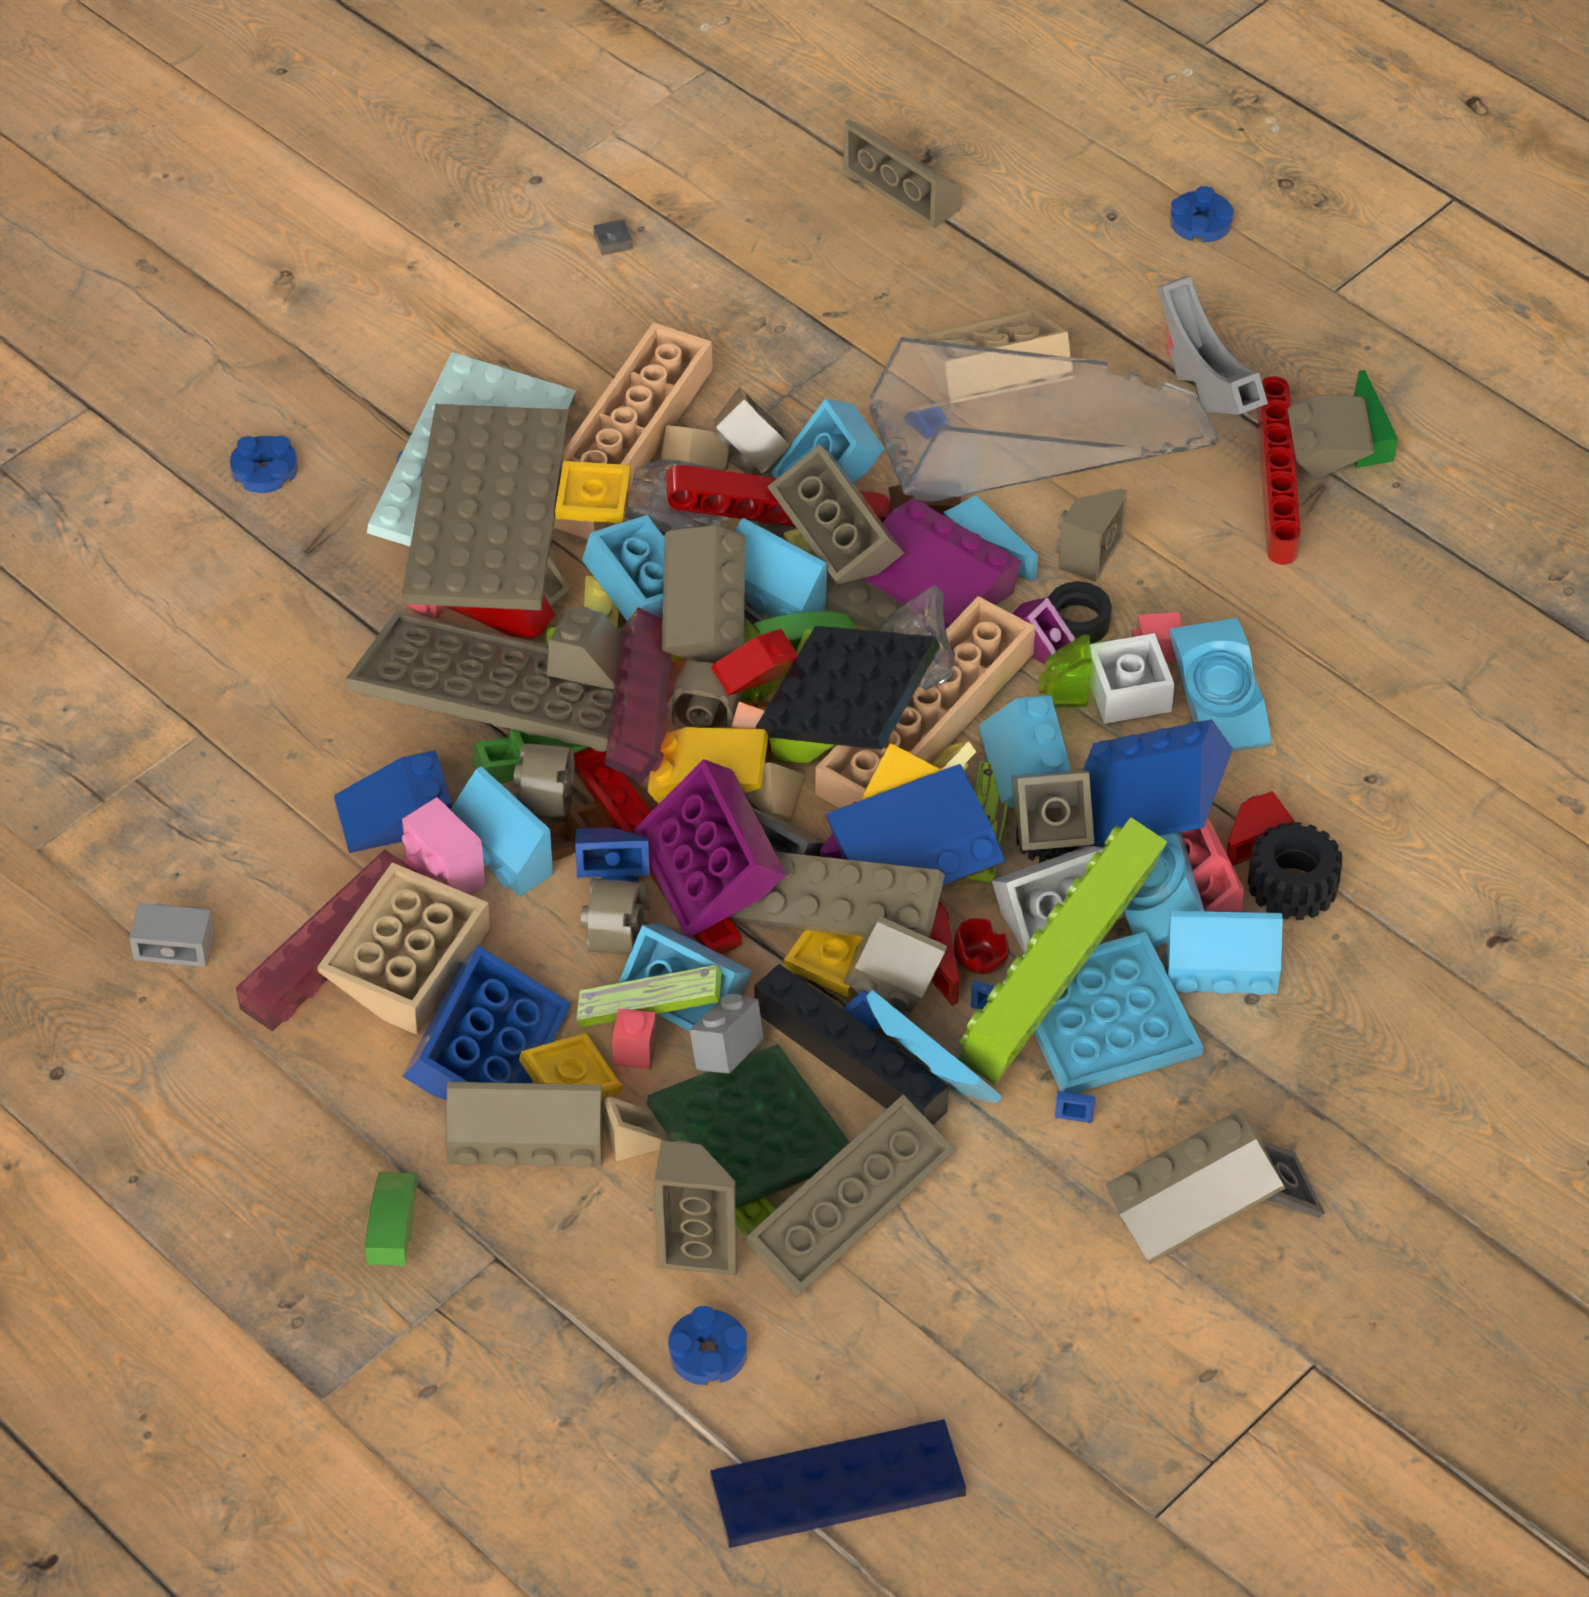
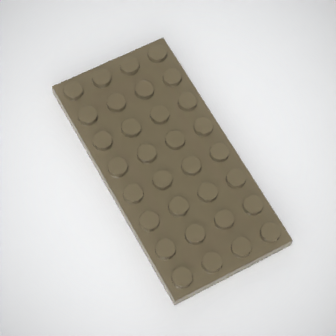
(486, 507)
(480, 679)

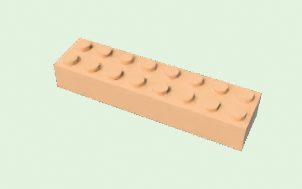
(638, 404)
(988, 653)

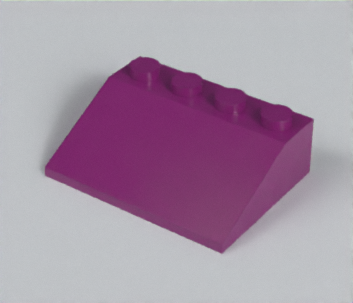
(944, 556)
(709, 849)

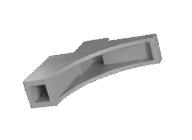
(1201, 357)

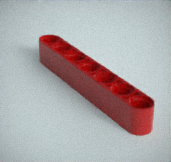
(1278, 473)
(738, 495)

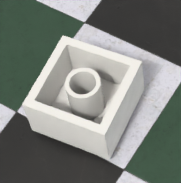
(1130, 678)

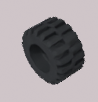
(1294, 892)

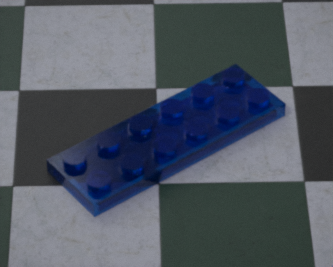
(837, 1483)

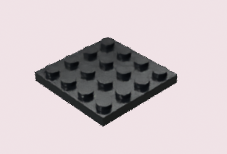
(848, 687)

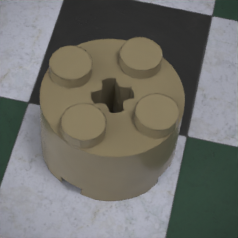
(701, 699)
(545, 779)
(614, 914)

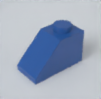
(610, 853)

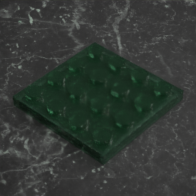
(753, 1122)

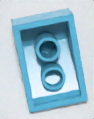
(842, 433)

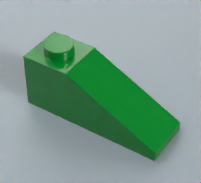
(1381, 430)

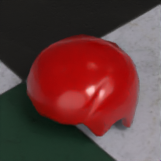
(980, 947)

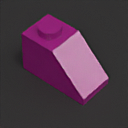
(1050, 629)

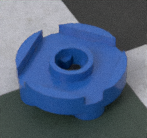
(1201, 202)
(275, 451)
(703, 1326)

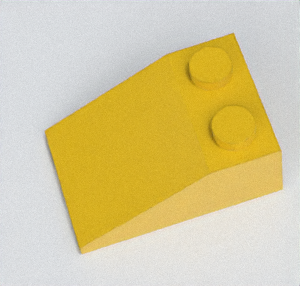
(733, 748)

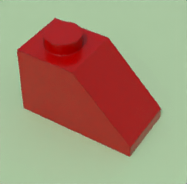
(755, 662)
(1252, 820)

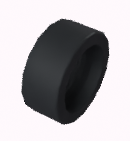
(1084, 595)

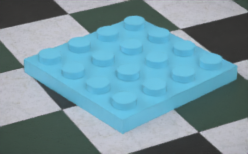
(1116, 1019)

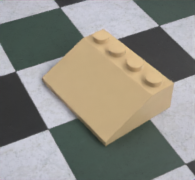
(1017, 331)
(406, 946)

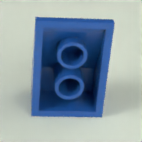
(375, 806)

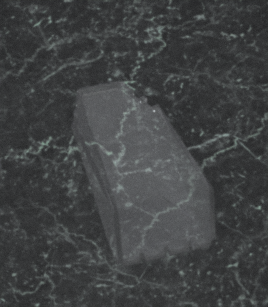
(1005, 418)

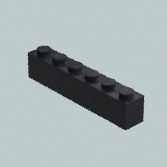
(847, 1044)

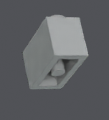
(172, 934)
(727, 1034)

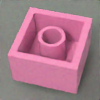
(443, 847)

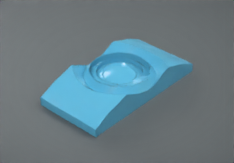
(1221, 681)
(1166, 890)
(930, 1052)

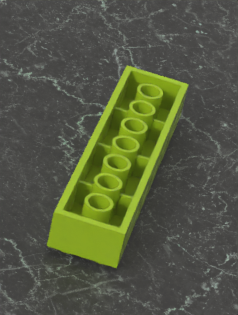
(1059, 949)

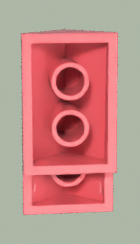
(1213, 871)

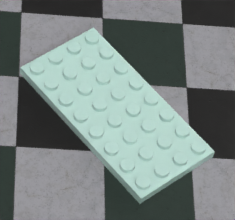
(460, 383)

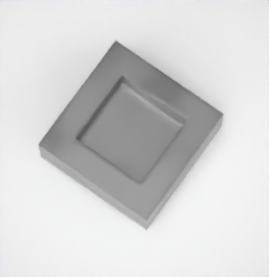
(613, 237)

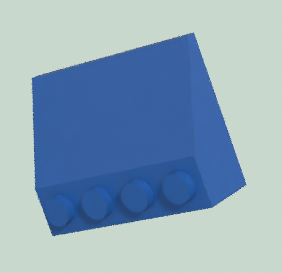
(1157, 778)
(921, 825)
(484, 1026)

